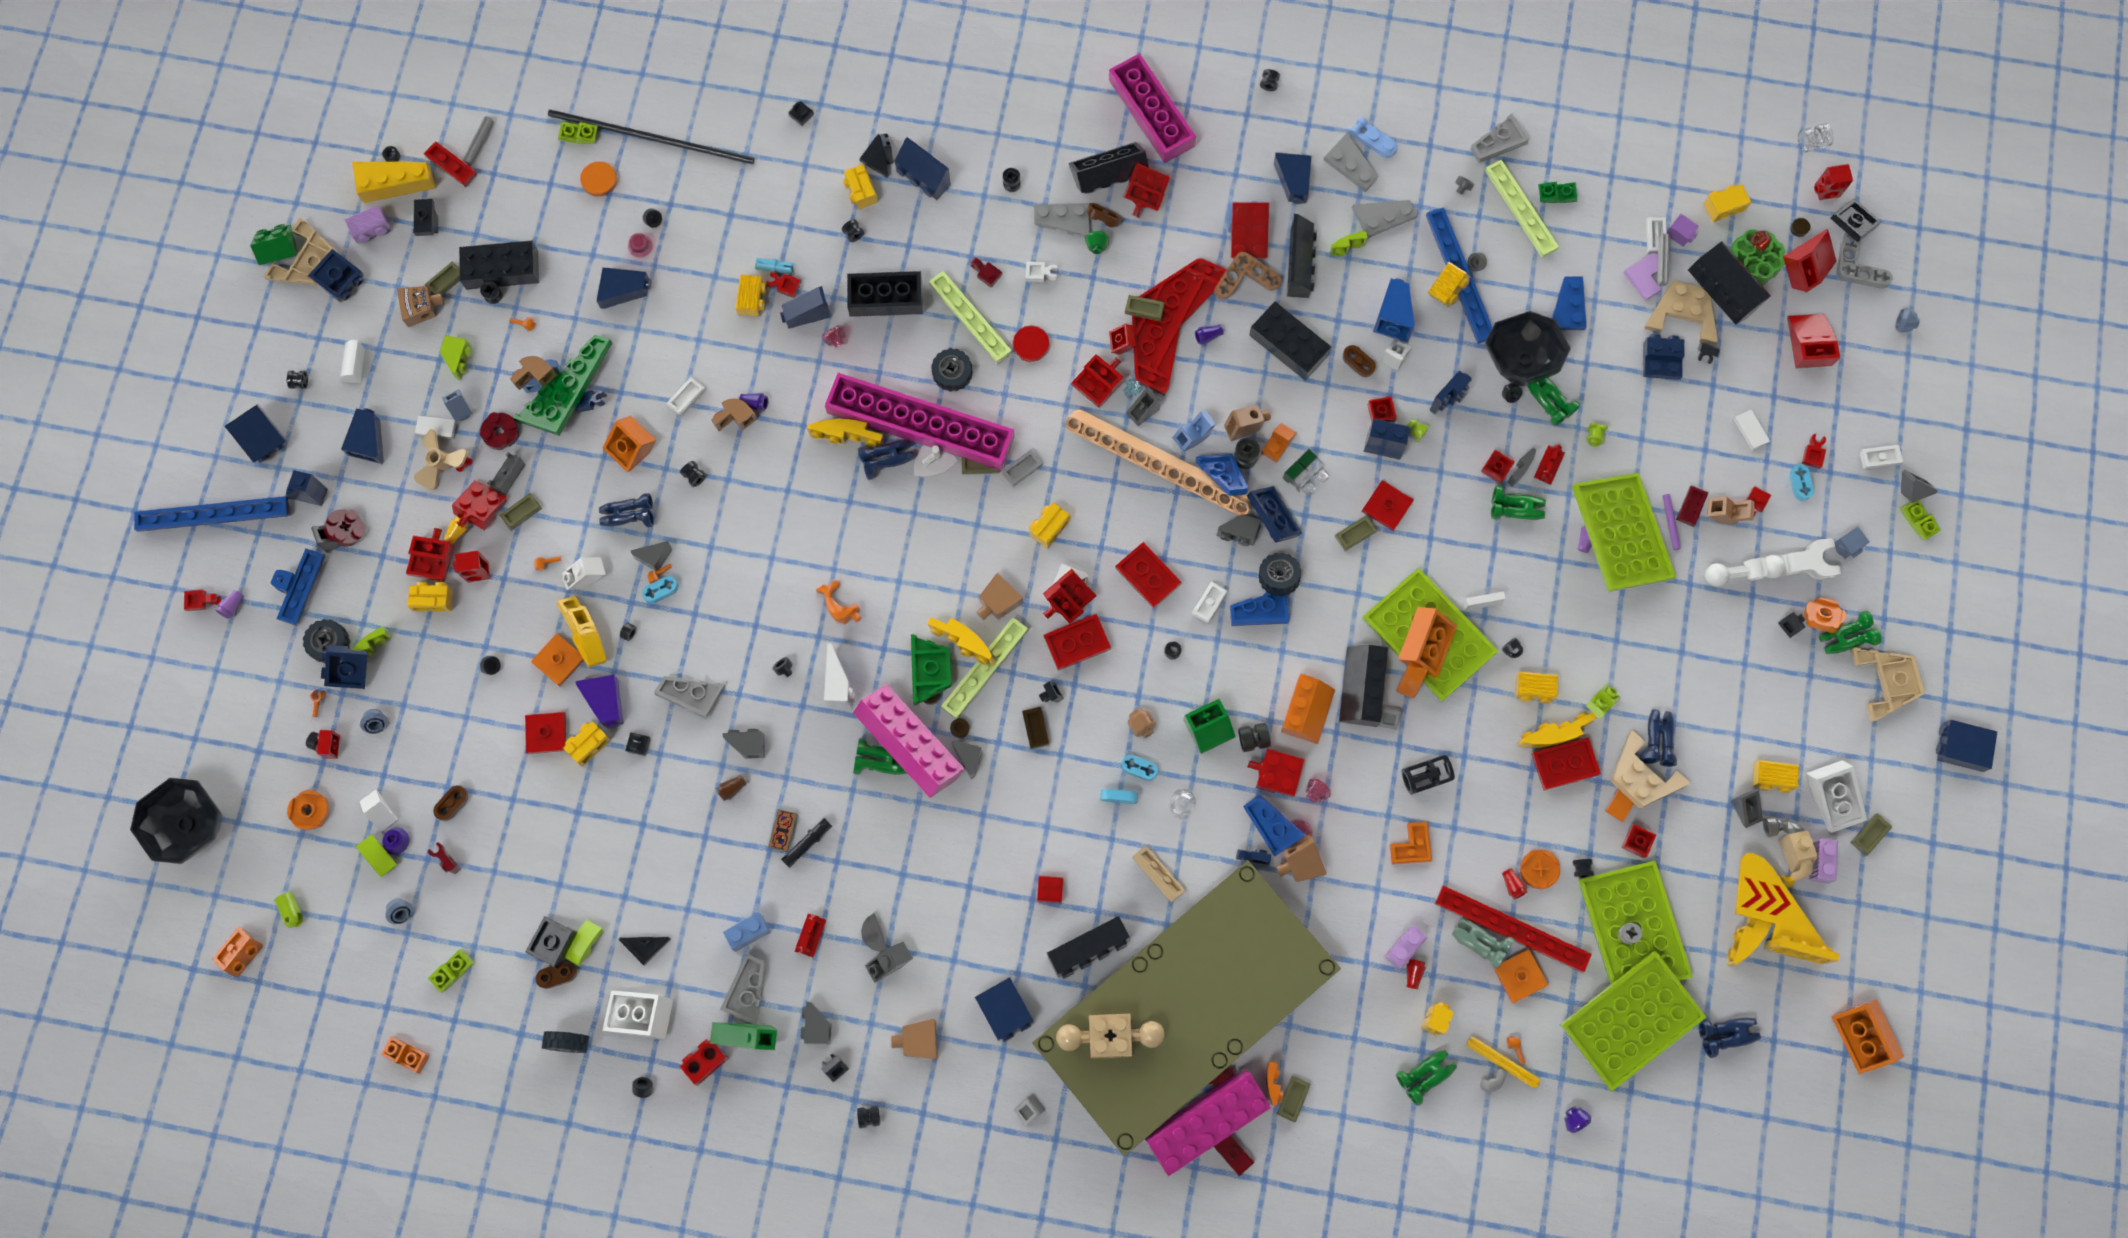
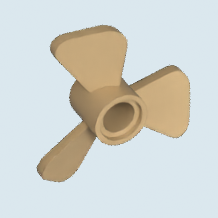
(436, 461)

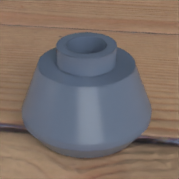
(1907, 320)
(373, 721)
(398, 911)

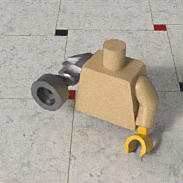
(1796, 847)

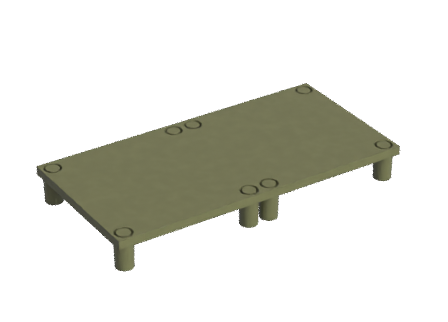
(1214, 988)

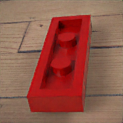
(450, 163)

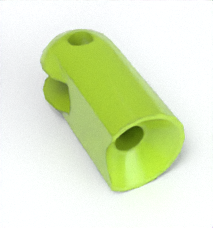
(289, 910)

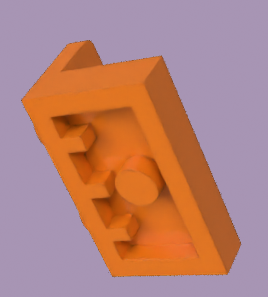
(237, 952)

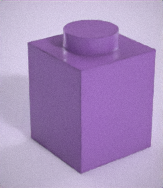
(1683, 230)

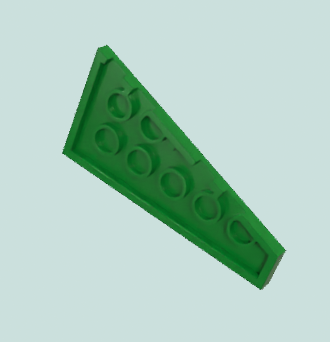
(562, 394)

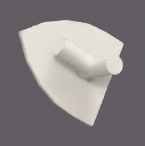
(933, 461)

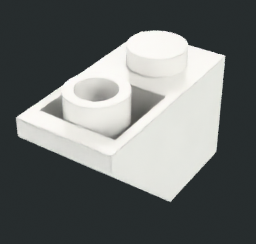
(583, 572)

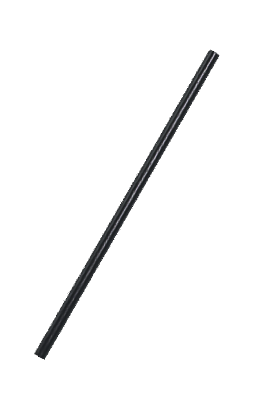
(653, 137)

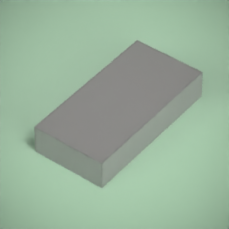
(1022, 468)

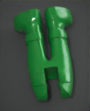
(1549, 389)
(1527, 503)
(1863, 622)
(881, 766)
(1438, 1075)

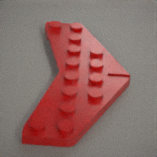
(1158, 340)

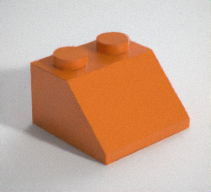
(628, 443)

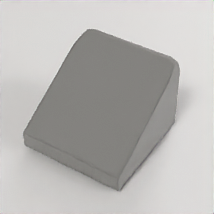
(1390, 716)
(1029, 1109)

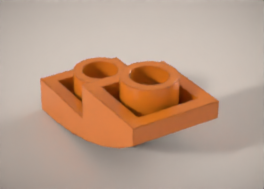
(1411, 680)
(1619, 806)
(405, 1055)
(1273, 1090)

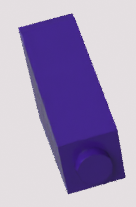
(603, 698)

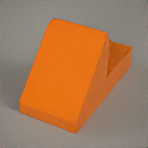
(1278, 442)

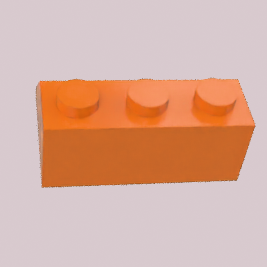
(1428, 640)
(1308, 709)
(1868, 1036)

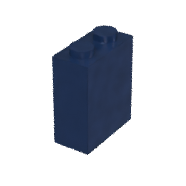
(256, 434)
(1386, 439)
(1966, 745)
(1004, 1010)

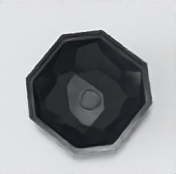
(1527, 348)
(176, 821)

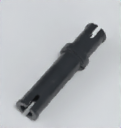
(810, 839)

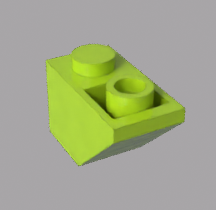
(455, 353)

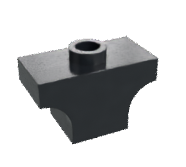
(425, 218)

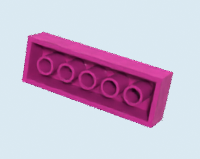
(1152, 108)
(908, 740)
(1207, 1121)

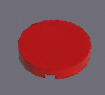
(1031, 343)

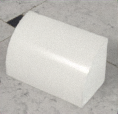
(352, 362)

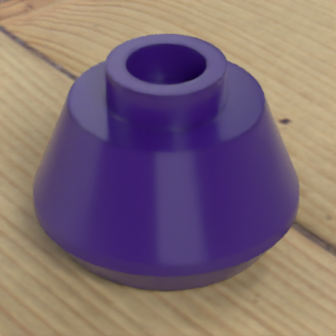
(398, 843)
(1576, 1119)

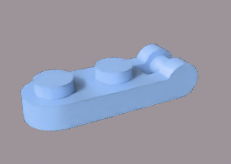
(1373, 138)

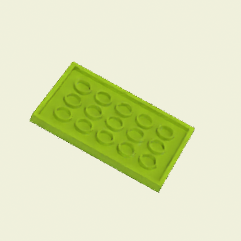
(1623, 532)
(1394, 616)
(1638, 898)
(1633, 1021)

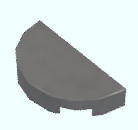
(872, 934)

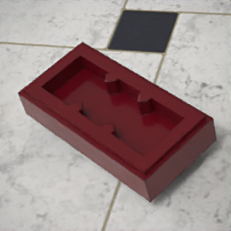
(1692, 506)
(1234, 1155)

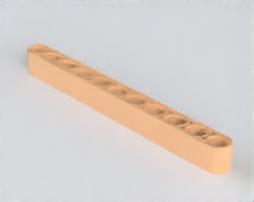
(1151, 459)

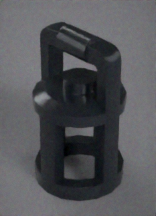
(1432, 773)

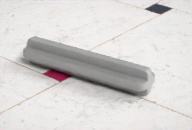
(478, 140)
(1663, 260)

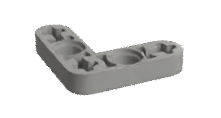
(1851, 265)

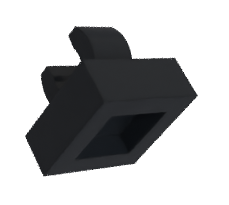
(800, 113)
(1707, 350)
(1792, 624)
(1052, 693)
(637, 744)
(835, 1068)

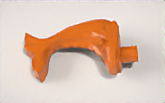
(839, 613)

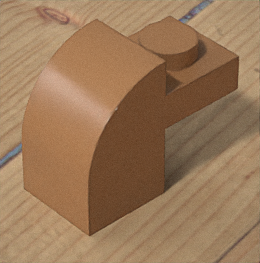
(532, 368)
(734, 410)
(1730, 512)

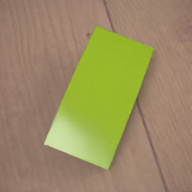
(578, 134)
(1342, 246)
(1919, 520)
(376, 637)
(1603, 701)
(376, 855)
(582, 943)
(451, 971)

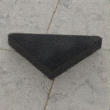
(887, 148)
(874, 157)
(644, 947)

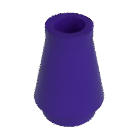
(1207, 334)
(755, 401)

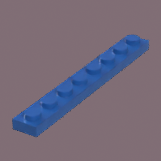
(1452, 253)
(211, 514)

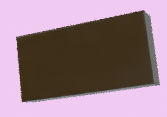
(1035, 728)

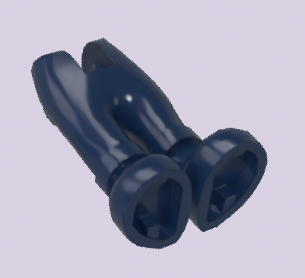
(893, 460)
(645, 515)
(1652, 755)
(1739, 1039)

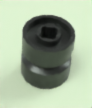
(1246, 453)
(1247, 738)

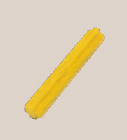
(1503, 1062)

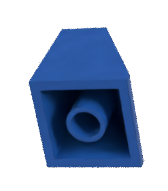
(1396, 312)

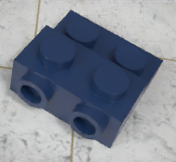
(336, 276)
(1663, 357)
(1453, 392)
(344, 667)

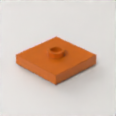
(558, 659)
(1520, 976)

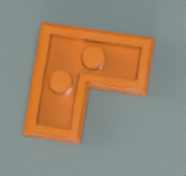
(1417, 849)

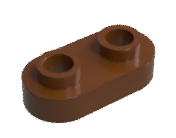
(1103, 214)
(1360, 360)
(449, 801)
(555, 975)

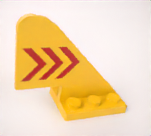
(1766, 898)

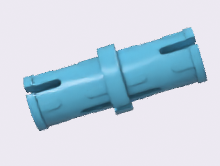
(774, 266)

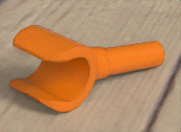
(528, 324)
(539, 563)
(653, 575)
(314, 696)
(1514, 1042)

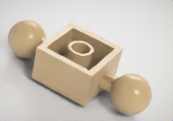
(1070, 1037)

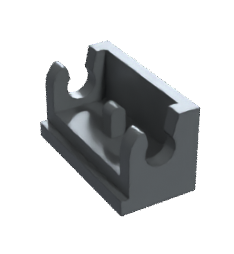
(507, 474)

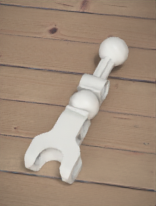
(1772, 566)

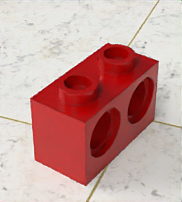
(1833, 182)
(471, 566)
(707, 1066)

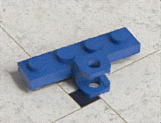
(297, 586)

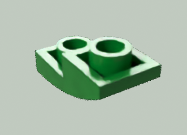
(1559, 193)

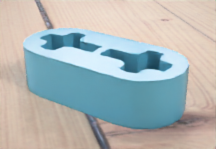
(1804, 482)
(657, 586)
(1137, 772)
(1118, 796)

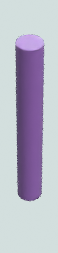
(1671, 522)

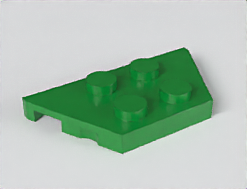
(929, 669)

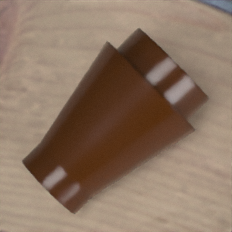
(730, 788)

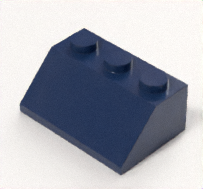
(922, 169)

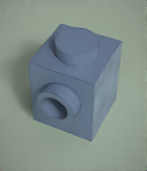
(457, 405)
(1851, 543)

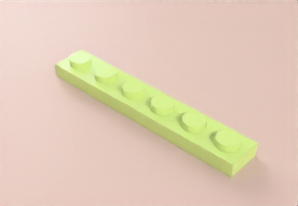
(1521, 208)
(970, 317)
(980, 673)

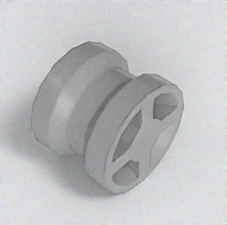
(1625, 933)

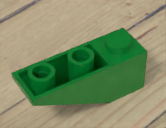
(744, 1035)

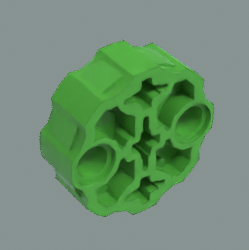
(1767, 262)

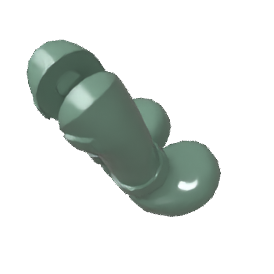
(1482, 942)

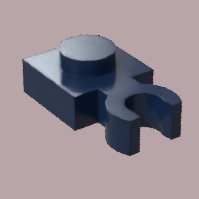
(590, 399)
(1259, 856)

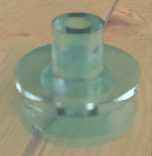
(1132, 388)

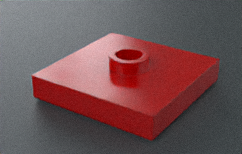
(1387, 505)
(545, 732)

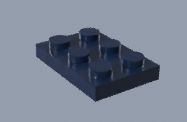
(1274, 514)

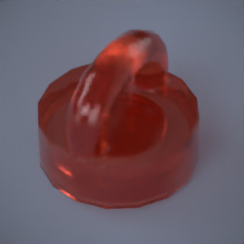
(1761, 240)

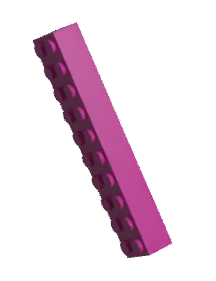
(920, 421)

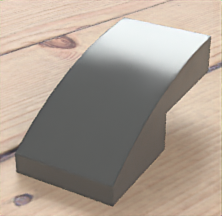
(1523, 465)

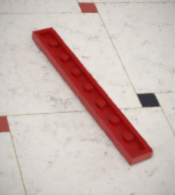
(1511, 927)

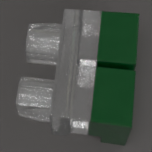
(1304, 471)

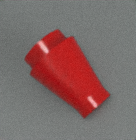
(1514, 884)
(1415, 972)

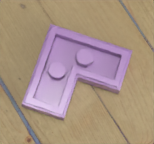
(1641, 276)

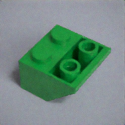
(273, 244)
(1209, 726)

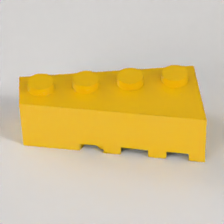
(390, 179)

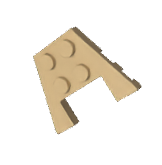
(308, 258)
(1686, 303)
(1897, 677)
(1638, 780)

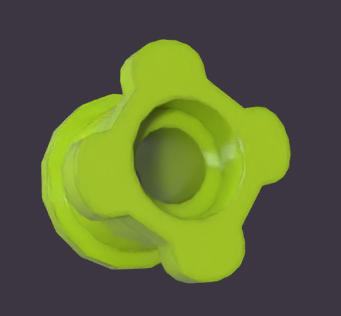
(1417, 429)
(1596, 434)

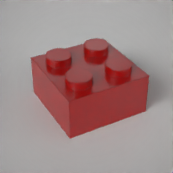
(1122, 339)
(1382, 409)
(1497, 466)
(328, 744)
(1638, 841)
(1050, 889)

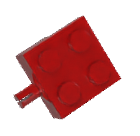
(1146, 188)
(1098, 380)
(478, 505)
(429, 557)
(1068, 596)
(1278, 772)

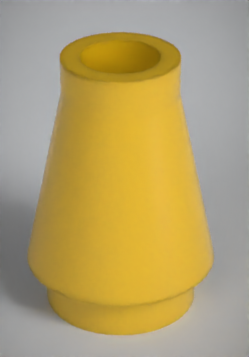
(454, 531)

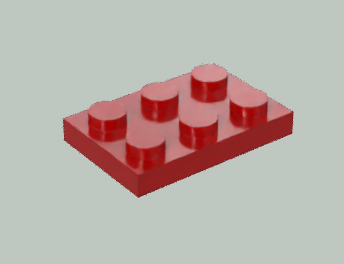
(1250, 229)
(1148, 575)
(1077, 642)
(1566, 764)

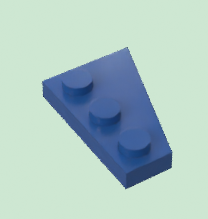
(1570, 304)
(1224, 473)
(1260, 611)
(1272, 825)

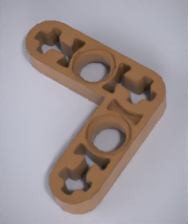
(1247, 269)

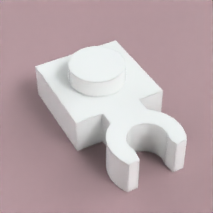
(1037, 271)

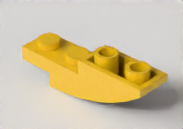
(839, 429)
(584, 631)
(965, 638)
(1552, 736)
(1747, 940)

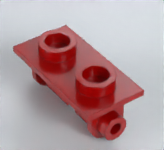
(1549, 464)
(810, 935)

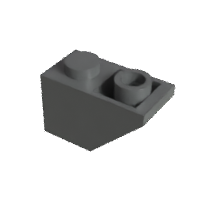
(1240, 529)
(748, 744)
(888, 961)
(817, 1027)

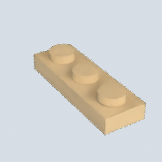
(1158, 874)

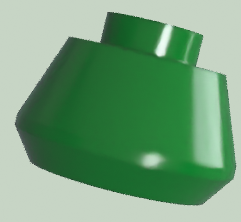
(1097, 241)

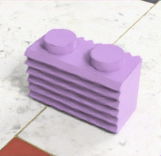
(367, 224)
(1826, 863)
(1405, 947)

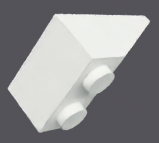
(837, 690)
(1837, 795)
(638, 1014)

